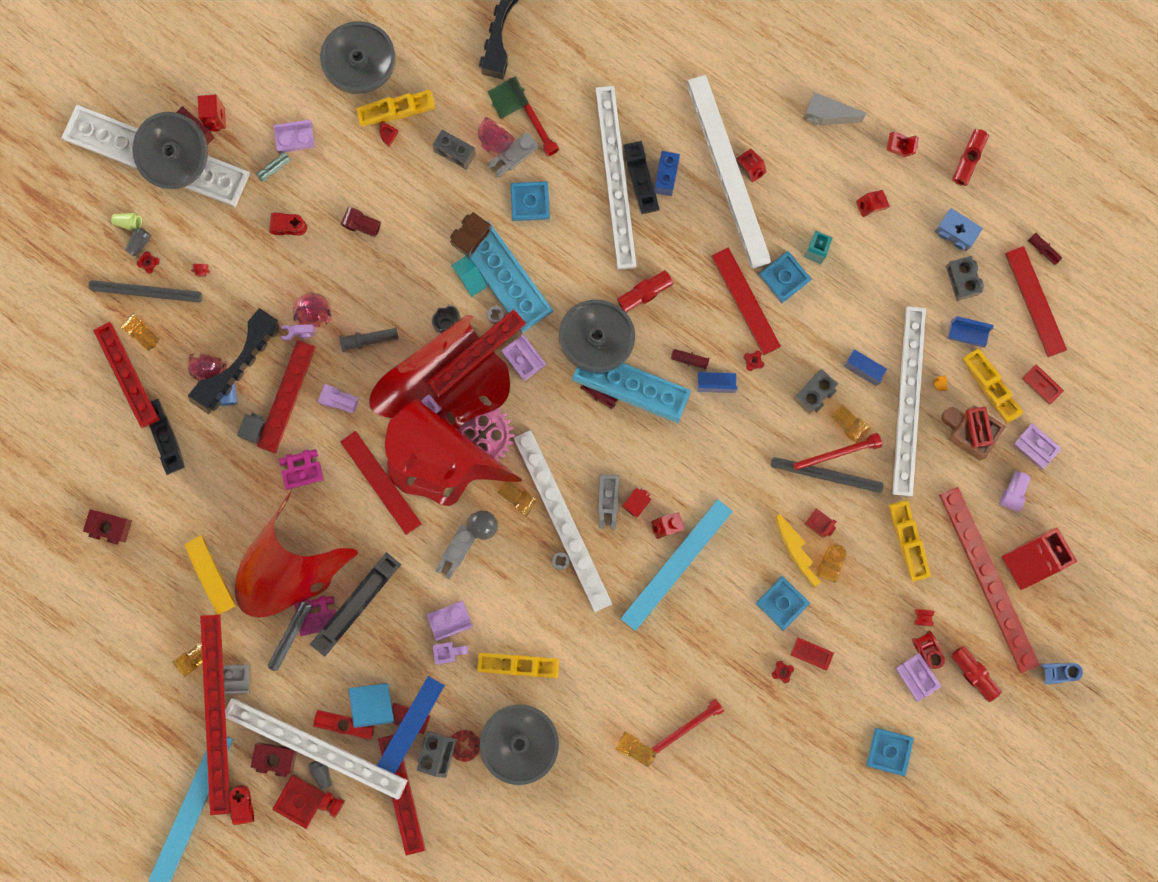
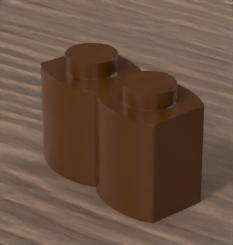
(470, 234)

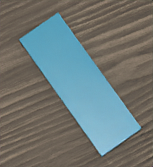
(509, 280)
(638, 389)

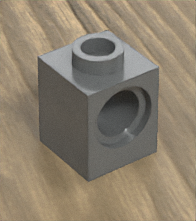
(251, 427)

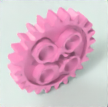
(495, 448)

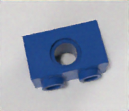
(666, 173)

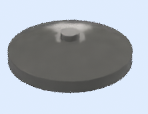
(357, 57)
(170, 150)
(596, 336)
(519, 744)

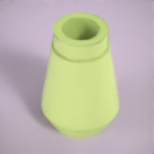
(128, 221)

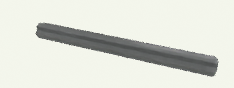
(145, 291)
(828, 475)

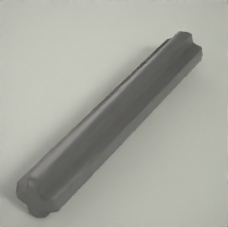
(289, 635)

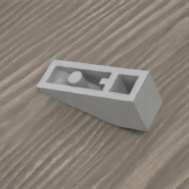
(828, 112)

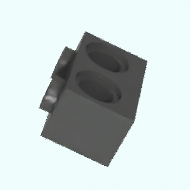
(454, 149)
(959, 278)
(812, 388)
(440, 755)

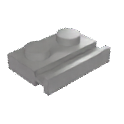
(236, 679)

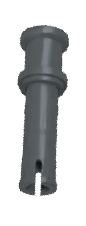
(359, 340)

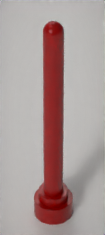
(550, 147)
(873, 441)
(713, 709)

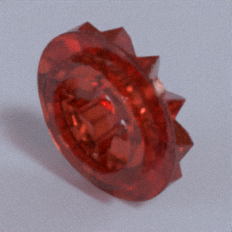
(474, 744)

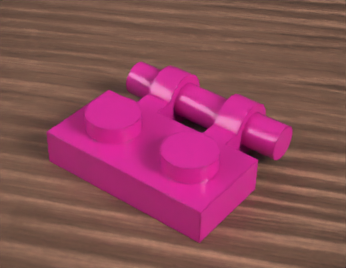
(304, 474)
(315, 622)

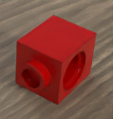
(637, 502)

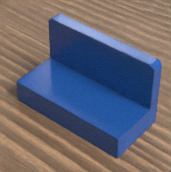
(969, 331)
(865, 367)
(717, 382)

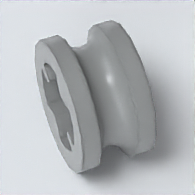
(489, 314)
(559, 567)

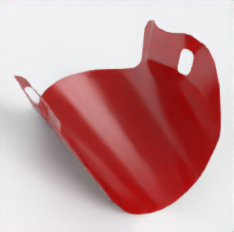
(409, 379)
(437, 455)
(276, 579)

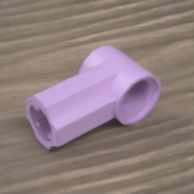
(333, 398)
(1014, 495)

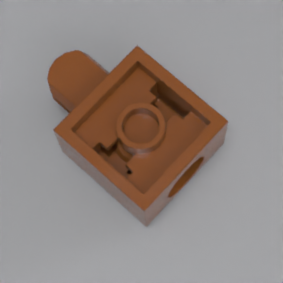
(961, 434)

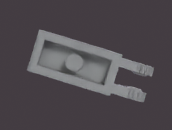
(514, 154)
(608, 499)
(457, 550)

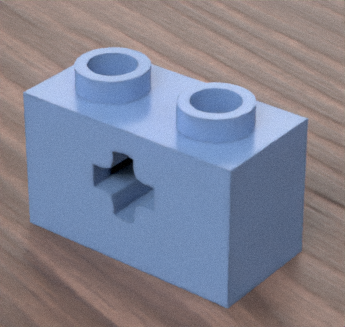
(968, 230)

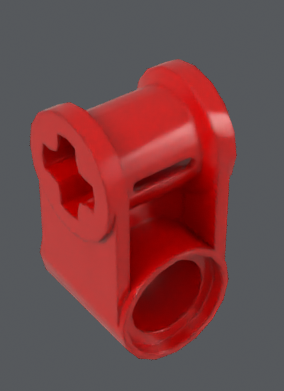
(284, 224)
(928, 649)
(241, 810)

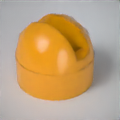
(940, 383)

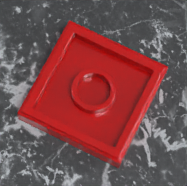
(299, 801)

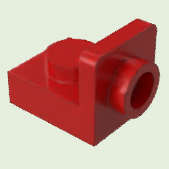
(752, 164)
(821, 523)

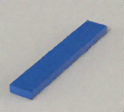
(411, 725)

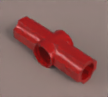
(974, 147)
(645, 291)
(976, 674)
(331, 722)

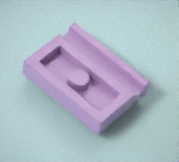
(294, 136)
(523, 358)
(1037, 446)
(449, 620)
(918, 677)

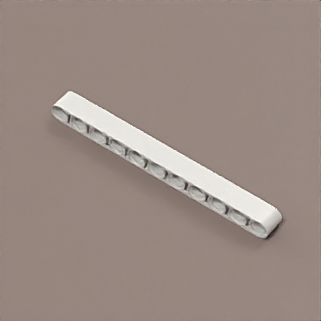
(728, 172)

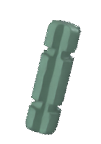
(273, 166)

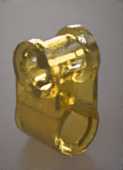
(830, 566)

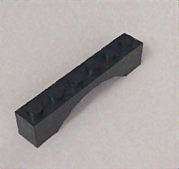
(496, 59)
(210, 391)
(355, 604)

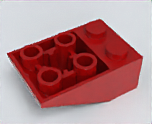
(1039, 558)

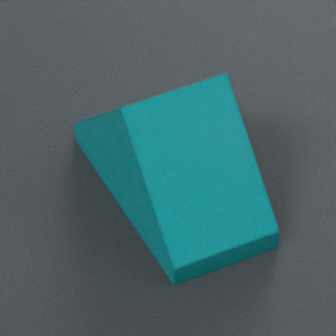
(818, 247)
(469, 276)

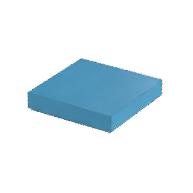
(530, 201)
(785, 277)
(782, 603)
(370, 705)
(890, 751)

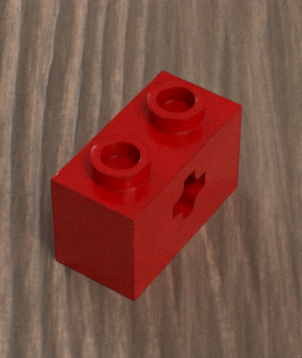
(211, 112)

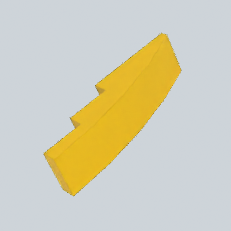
(396, 108)
(992, 386)
(909, 540)
(793, 545)
(209, 575)
(518, 665)

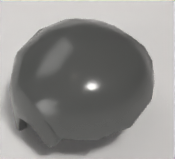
(445, 318)
(482, 524)

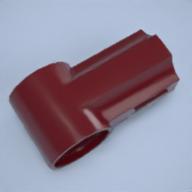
(355, 220)

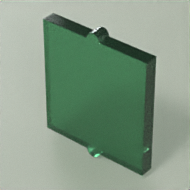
(508, 97)

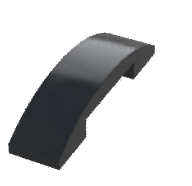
(640, 178)
(166, 441)

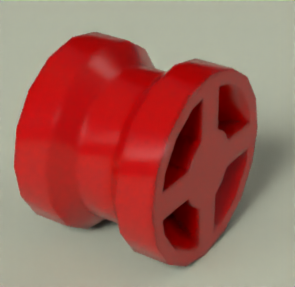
(924, 617)

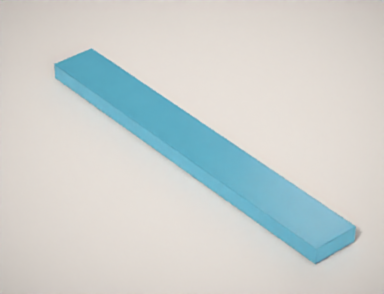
(676, 565)
(184, 824)

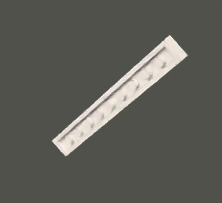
(615, 178)
(909, 401)
(563, 521)
(315, 748)

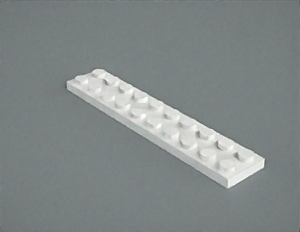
(115, 141)

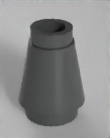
(137, 241)
(321, 774)

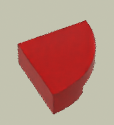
(388, 133)

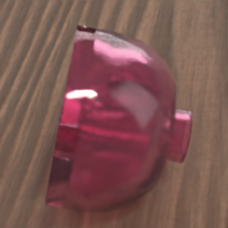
(493, 136)
(312, 309)
(205, 366)

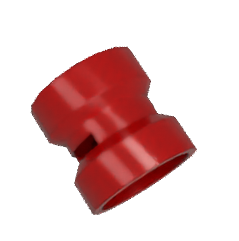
(335, 806)

